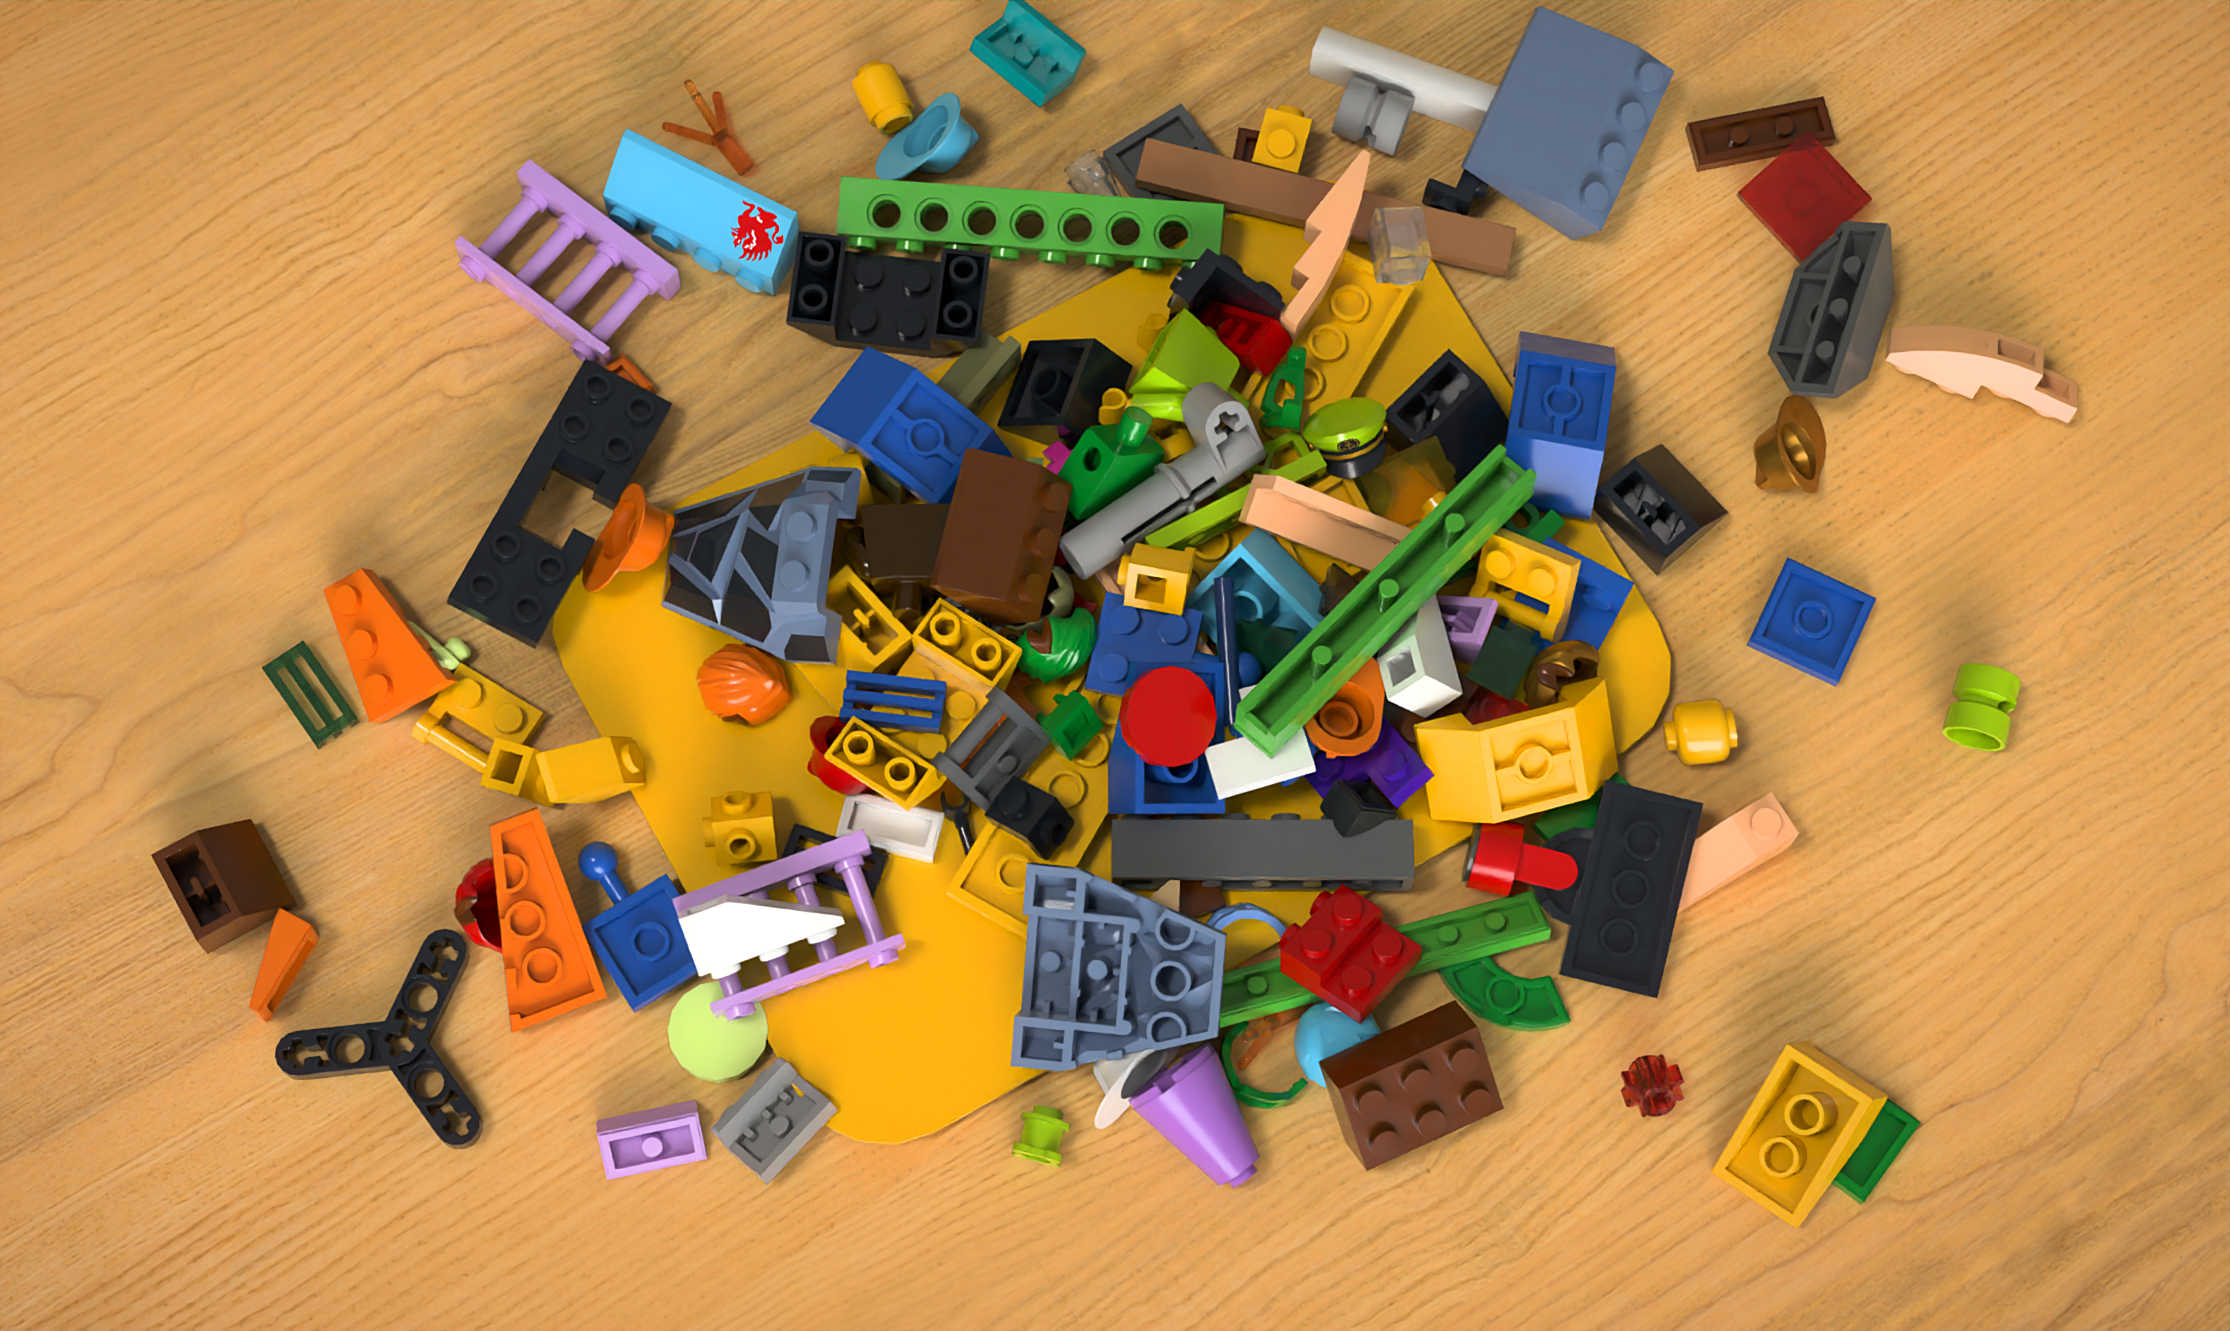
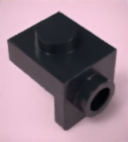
(1453, 199)
(1031, 817)

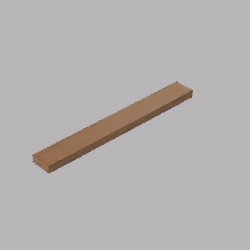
(1294, 197)

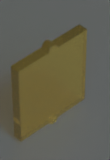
(1407, 481)

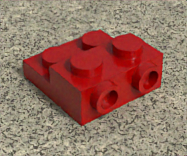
(1347, 953)

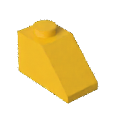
(591, 770)

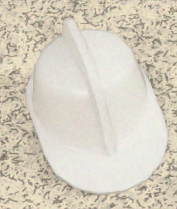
(1124, 1076)

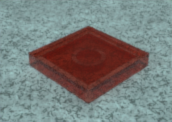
(1803, 196)

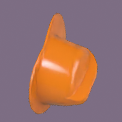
(629, 540)
(1352, 716)

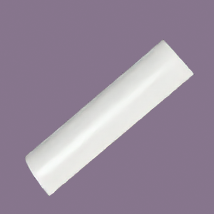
(1436, 90)

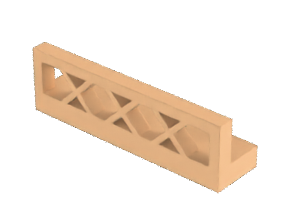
(1320, 522)

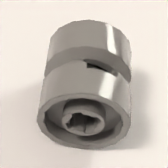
(1373, 115)

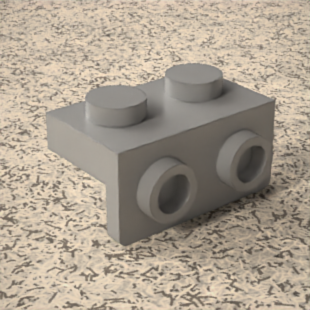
(772, 1120)

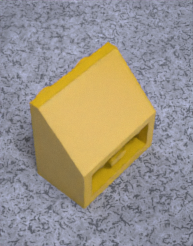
(868, 638)

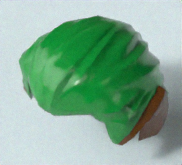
(1060, 647)

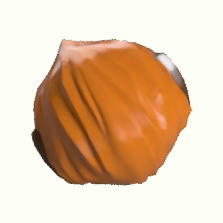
(743, 684)

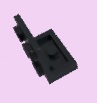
(1223, 281)

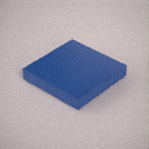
(1811, 622)

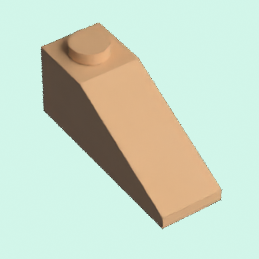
(1736, 848)

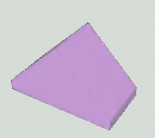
(1466, 624)

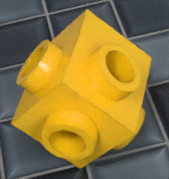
(741, 828)

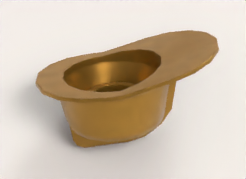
(1792, 449)

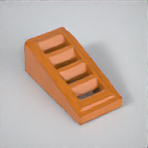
(285, 955)

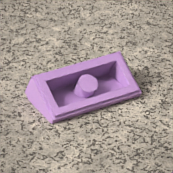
(651, 1139)

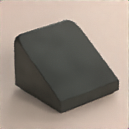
(1355, 807)

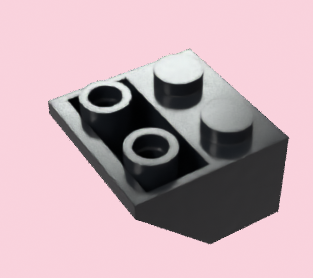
(1456, 408)
(1657, 507)

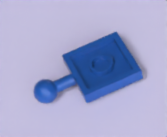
(1149, 636)
(638, 935)

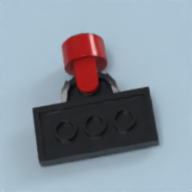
(1606, 882)

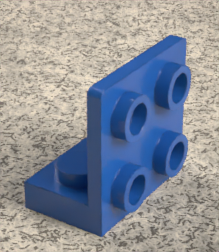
(1595, 601)

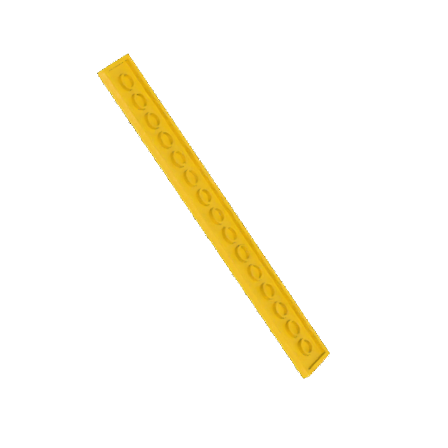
(1340, 348)

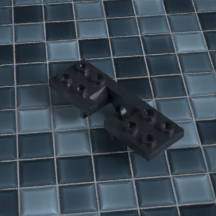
(593, 439)

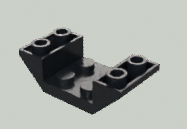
(887, 300)

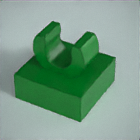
(1537, 529)
(1070, 724)

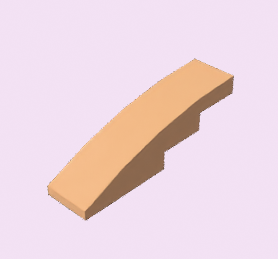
(1329, 233)

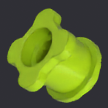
(1041, 1136)

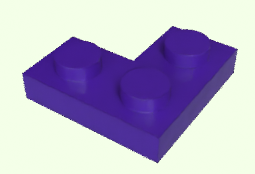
(1388, 763)

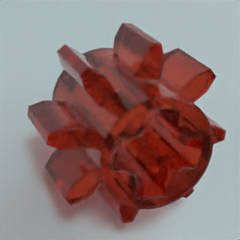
(1652, 1085)

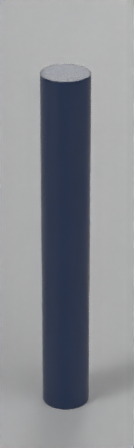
(1228, 645)

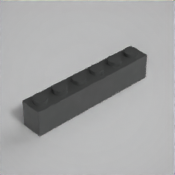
(1260, 853)

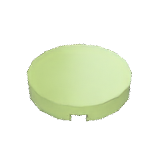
(711, 1045)

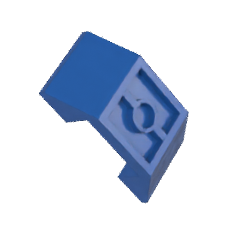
(1561, 419)
(903, 425)

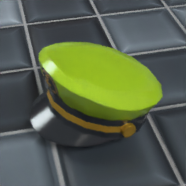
(1348, 436)

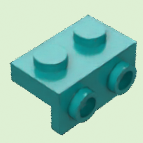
(1029, 52)

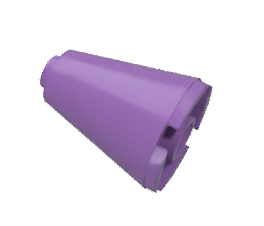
(1200, 1116)

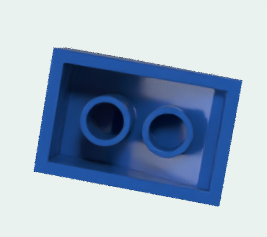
(1153, 789)

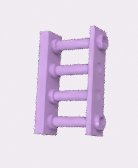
(575, 221)
(798, 873)

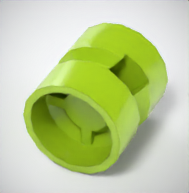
(1983, 700)

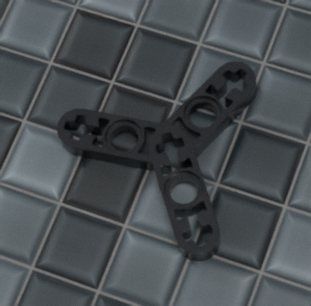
(379, 1053)

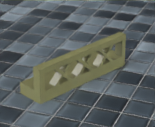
(971, 382)

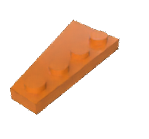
(541, 935)

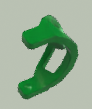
(1290, 415)
(1246, 1094)

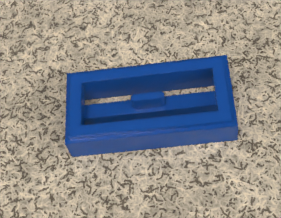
(896, 684)

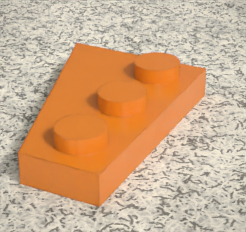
(384, 652)

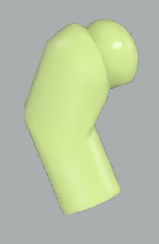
(448, 656)

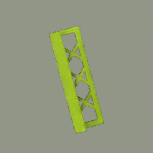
(1225, 512)

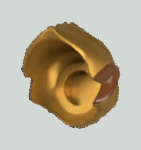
(1556, 667)

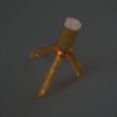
(721, 139)
(1265, 1030)

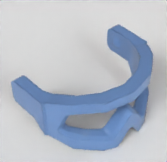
(1244, 910)

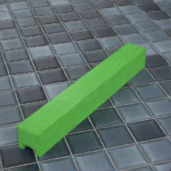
(1383, 602)

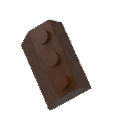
(1001, 537)

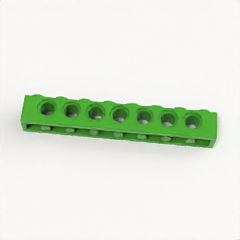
(864, 197)

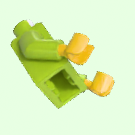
(1177, 361)

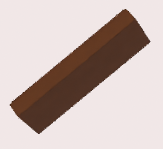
(1757, 133)

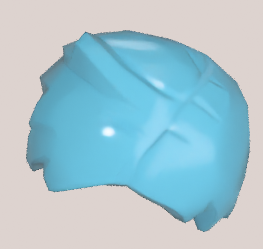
(1325, 1032)

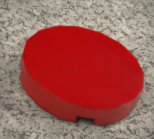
(1168, 716)

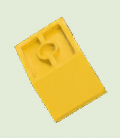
(947, 649)
(1521, 759)

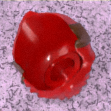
(477, 906)

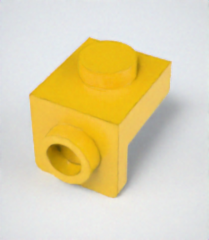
(1282, 139)

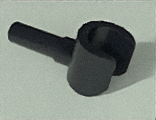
(959, 816)

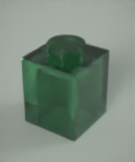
(1505, 658)

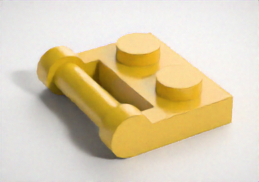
(1532, 571)
(483, 709)

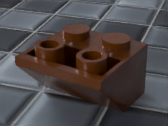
(223, 882)

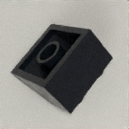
(1061, 389)

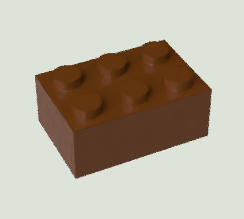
(1411, 1085)

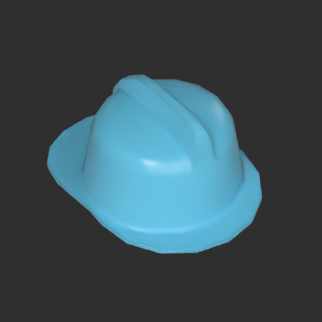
(929, 143)

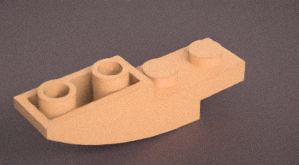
(1969, 357)

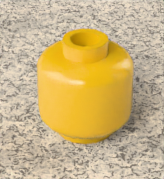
(1701, 732)

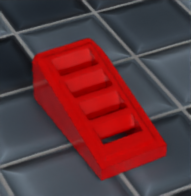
(1250, 336)

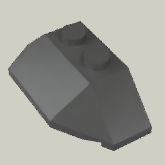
(1835, 312)

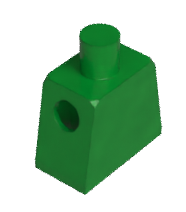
(1110, 462)

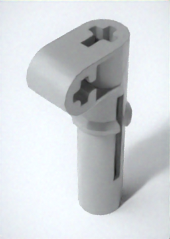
(1174, 487)

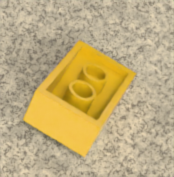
(1799, 1132)

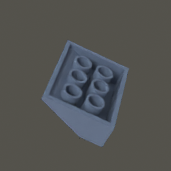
(1567, 122)

